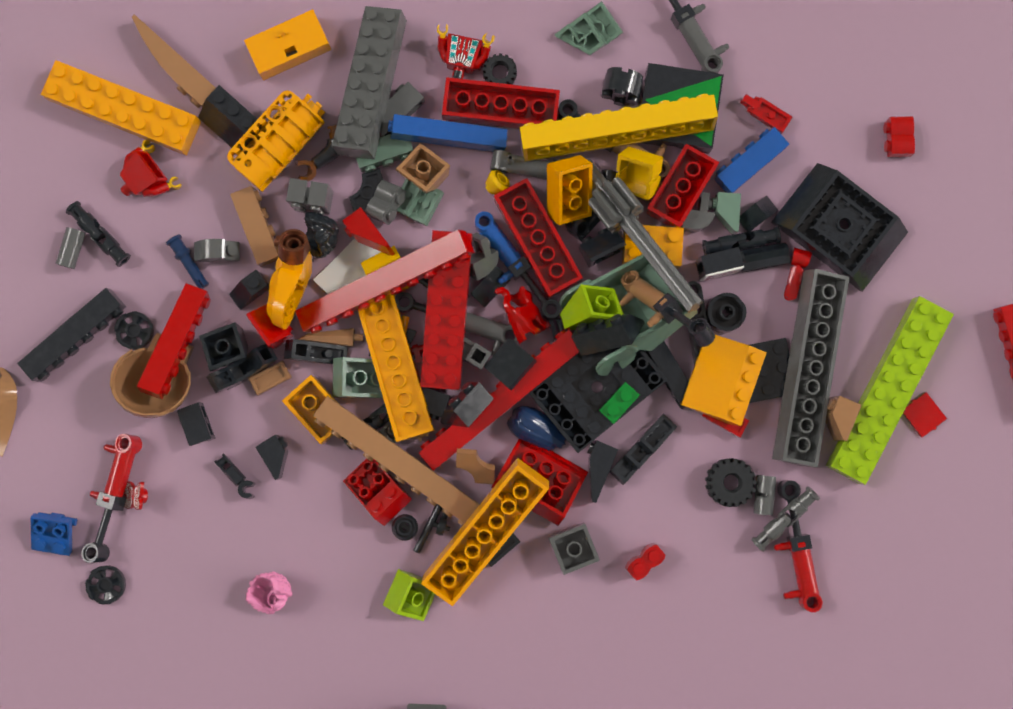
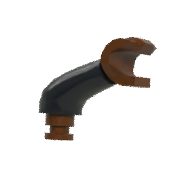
(323, 158)

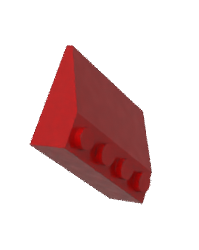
(563, 478)

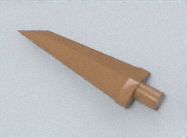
(339, 337)

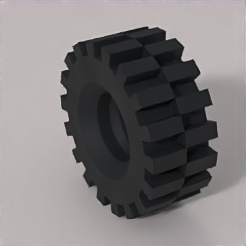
(716, 486)

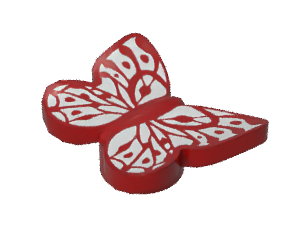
(135, 495)

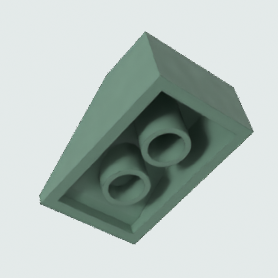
(355, 378)

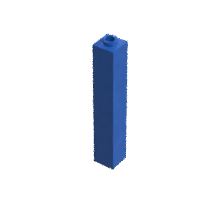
(447, 133)

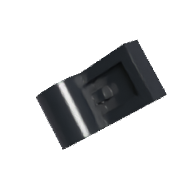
(582, 227)

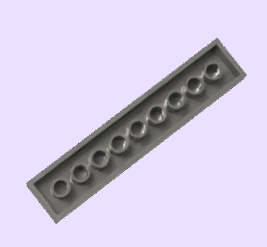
(810, 367)

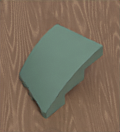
(591, 30)

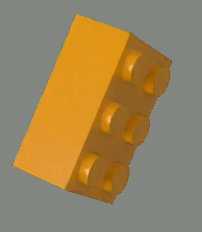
(569, 189)
(668, 238)
(303, 404)

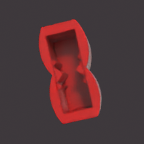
(899, 136)
(649, 557)

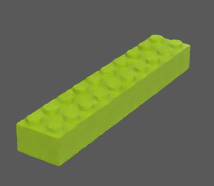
(890, 389)

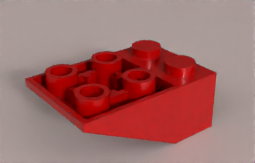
(377, 491)

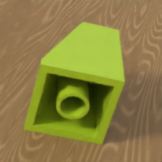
(589, 305)

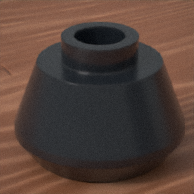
(399, 523)

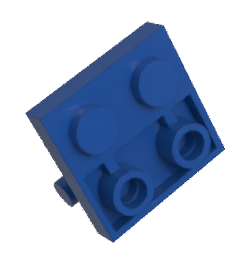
(52, 533)

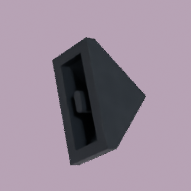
(757, 214)

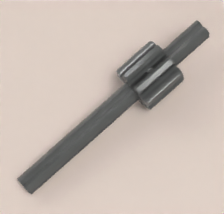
(619, 210)

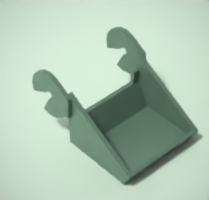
(648, 337)

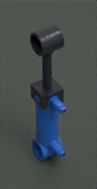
(516, 264)

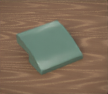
(418, 204)

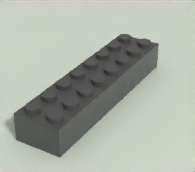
(369, 82)

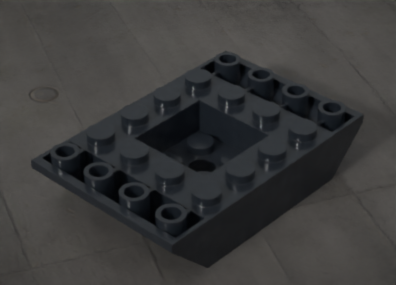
(814, 217)
(575, 407)

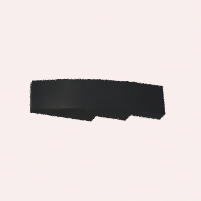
(643, 449)

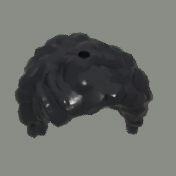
(321, 234)

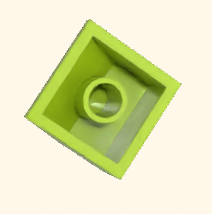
(408, 596)

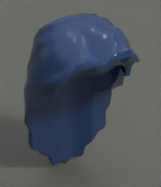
(535, 428)

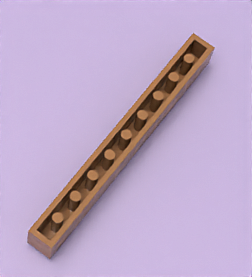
(395, 459)

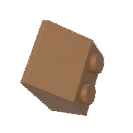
(424, 169)
(841, 417)

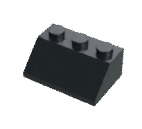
(226, 117)
(607, 333)

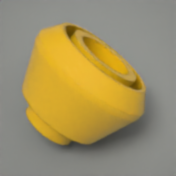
(496, 182)

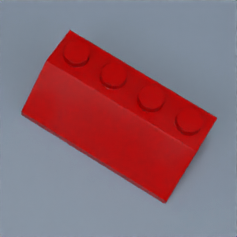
(682, 187)

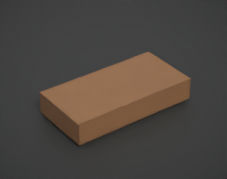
(270, 378)

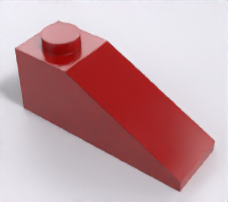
(365, 232)

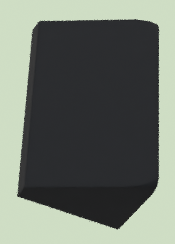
(485, 291)

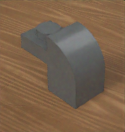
(701, 218)
(216, 249)
(483, 259)
(475, 354)

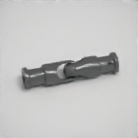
(776, 527)

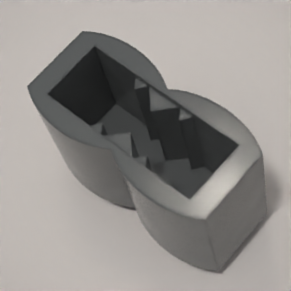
(385, 202)

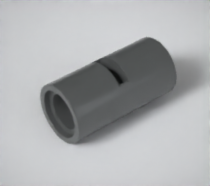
(70, 248)
(764, 495)

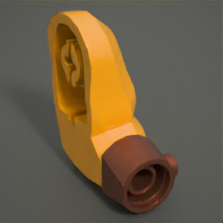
(290, 278)

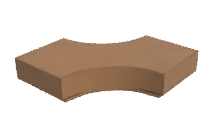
(471, 462)

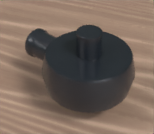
(441, 526)

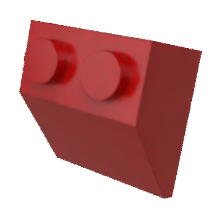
(270, 333)

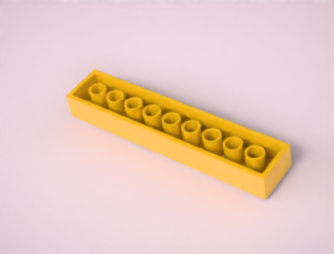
(618, 127)

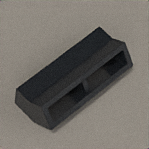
(766, 257)

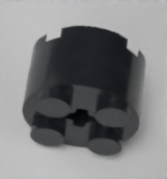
(622, 86)
(733, 306)

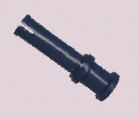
(182, 254)

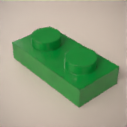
(619, 403)

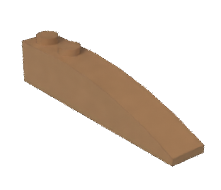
(186, 77)

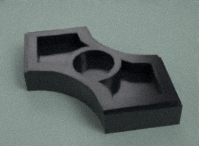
(366, 192)

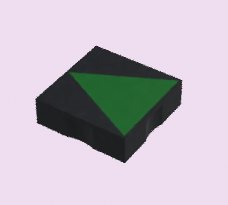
(673, 83)

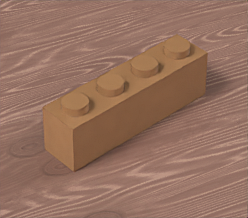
(255, 225)

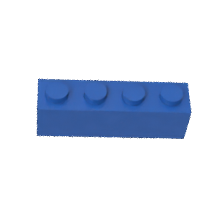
(751, 161)

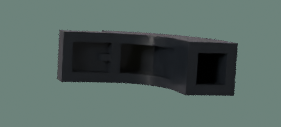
(241, 371)

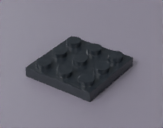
(773, 371)

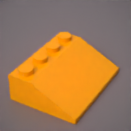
(724, 380)

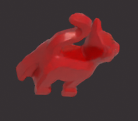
(525, 317)

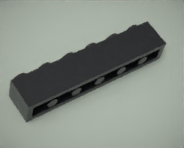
(71, 335)

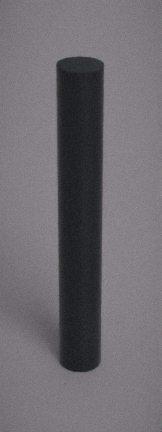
(427, 529)

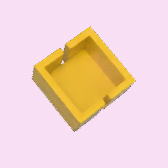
(641, 173)

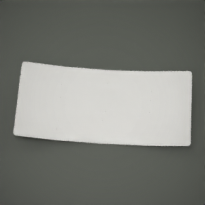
(345, 267)

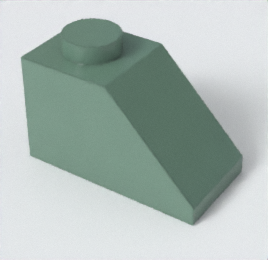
(727, 210)

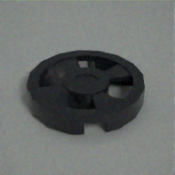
(134, 330)
(105, 585)

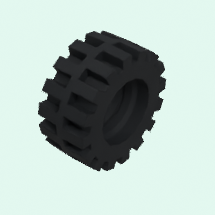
(500, 60)

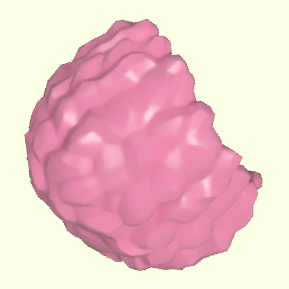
(268, 592)

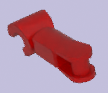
(800, 260)

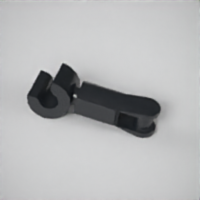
(235, 476)

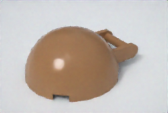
(127, 374)

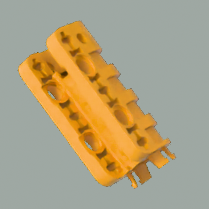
(279, 143)

